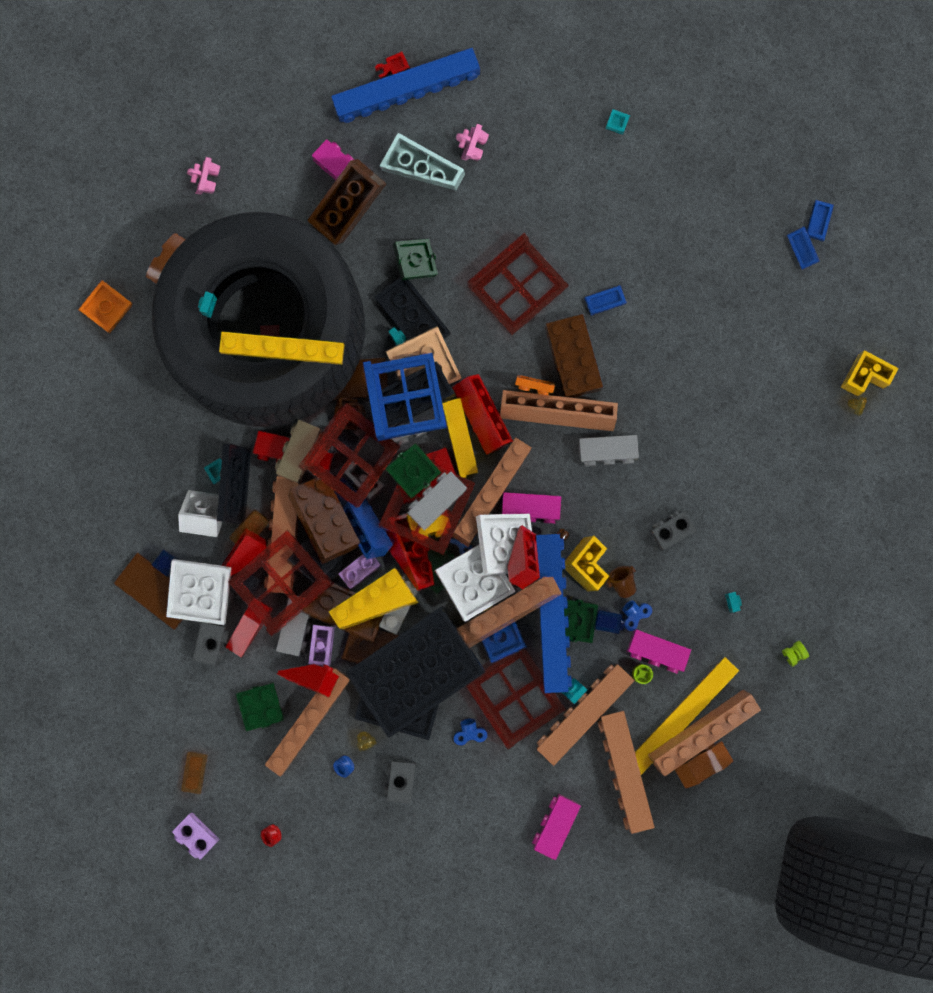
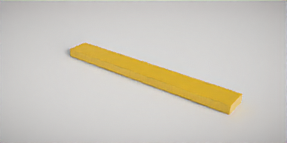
(686, 711)

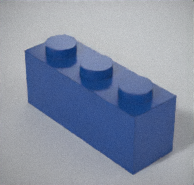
(373, 540)

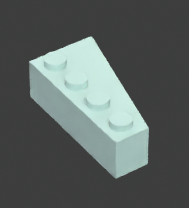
(418, 163)

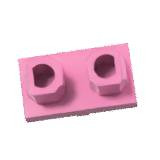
(475, 135)
(208, 168)

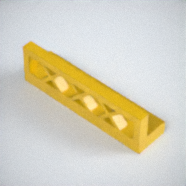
(460, 437)

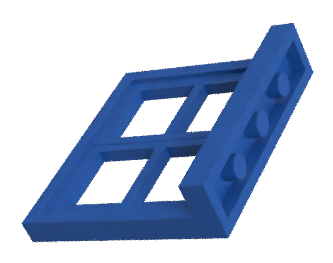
(377, 400)

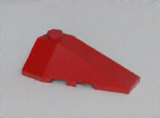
(411, 557)

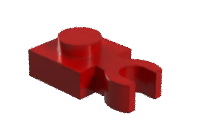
(395, 64)

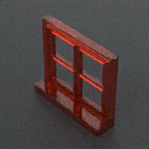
(499, 265)
(329, 438)
(395, 504)
(298, 603)
(492, 711)

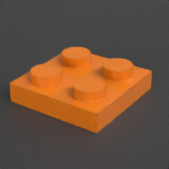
(105, 306)
(543, 387)

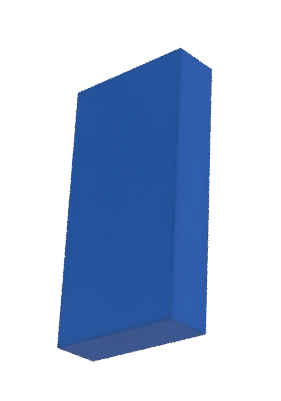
(819, 220)
(803, 248)
(605, 300)

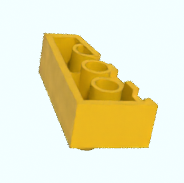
(378, 598)

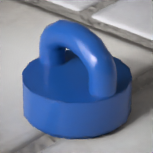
(343, 766)

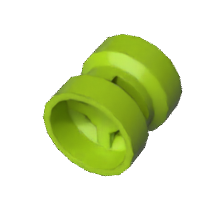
(795, 653)
(645, 674)

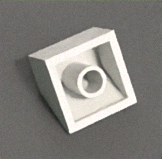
(199, 514)

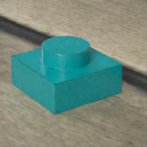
(617, 121)
(207, 304)
(397, 336)
(213, 470)
(733, 601)
(575, 691)

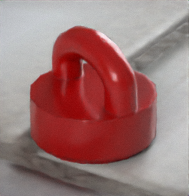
(271, 835)

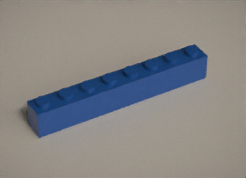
(406, 85)
(552, 617)

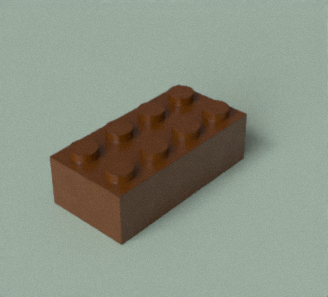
(346, 201)
(573, 356)
(323, 519)

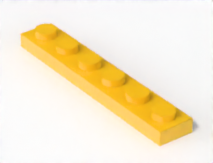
(281, 348)

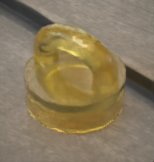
(860, 405)
(367, 743)

